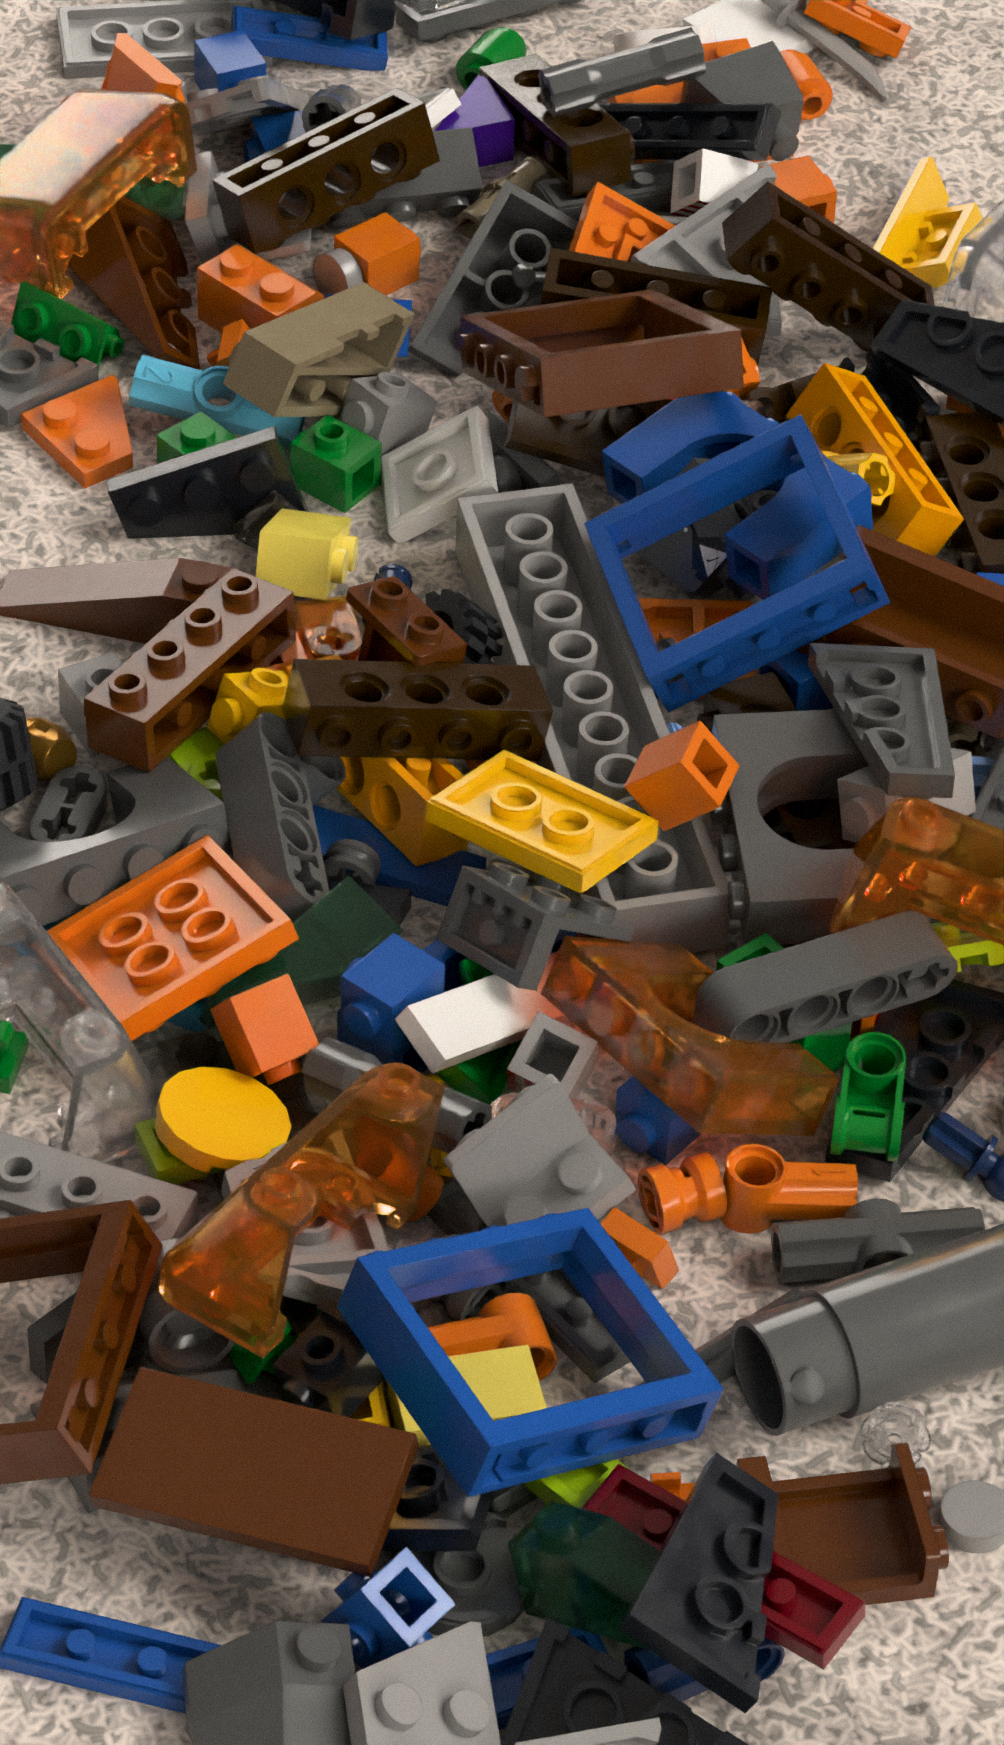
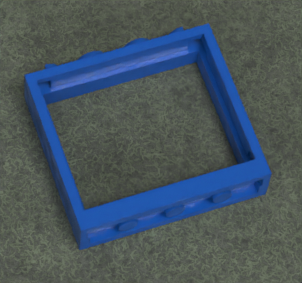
(767, 627)
(552, 1440)

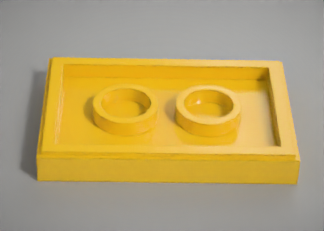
(542, 821)

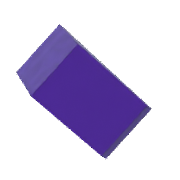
(490, 122)

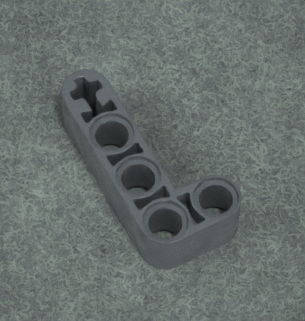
(271, 812)
(827, 981)

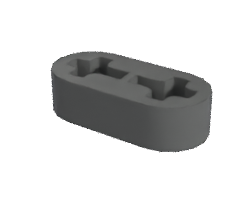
(56, 811)

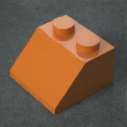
(248, 288)

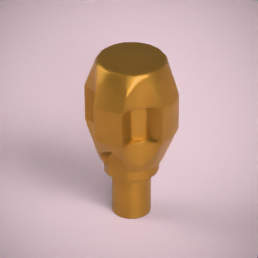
(50, 747)

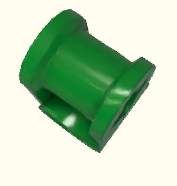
(870, 1098)

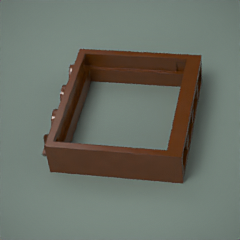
(601, 352)
(117, 1264)

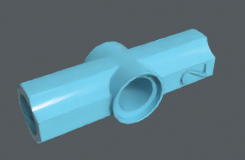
(184, 392)

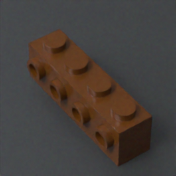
(175, 677)

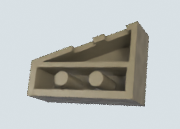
(310, 355)

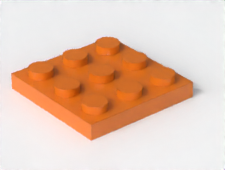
(173, 936)

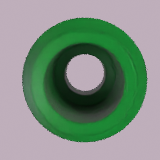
(491, 48)

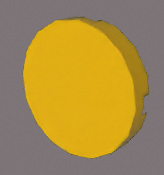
(219, 1118)

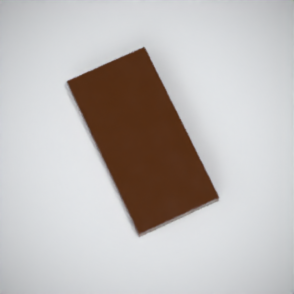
(255, 1471)

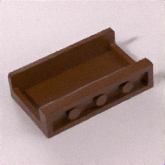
(939, 610)

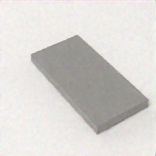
(160, 27)

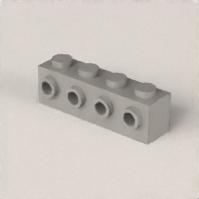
(50, 1179)

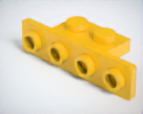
(922, 230)

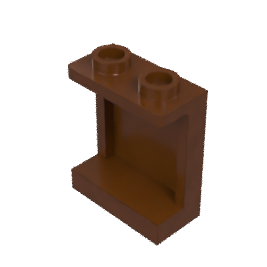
(402, 626)
(861, 1528)

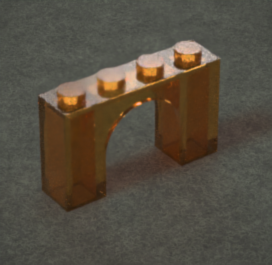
(641, 1012)

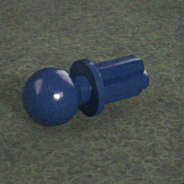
(967, 1151)

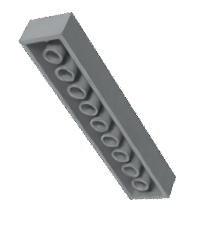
(545, 587)

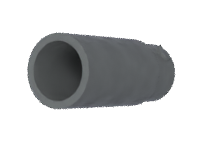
(875, 1335)

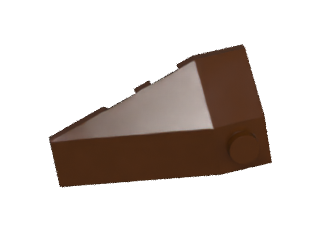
(135, 272)
(109, 598)

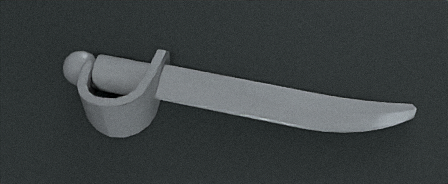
(792, 13)

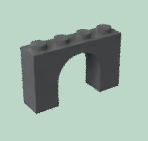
(781, 760)
(154, 820)

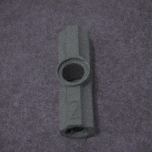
(863, 1238)

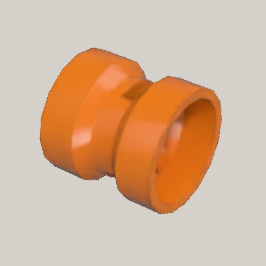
(680, 1193)

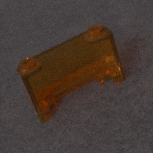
(78, 169)
(928, 863)
(348, 1162)

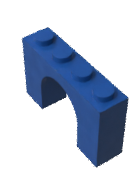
(779, 540)

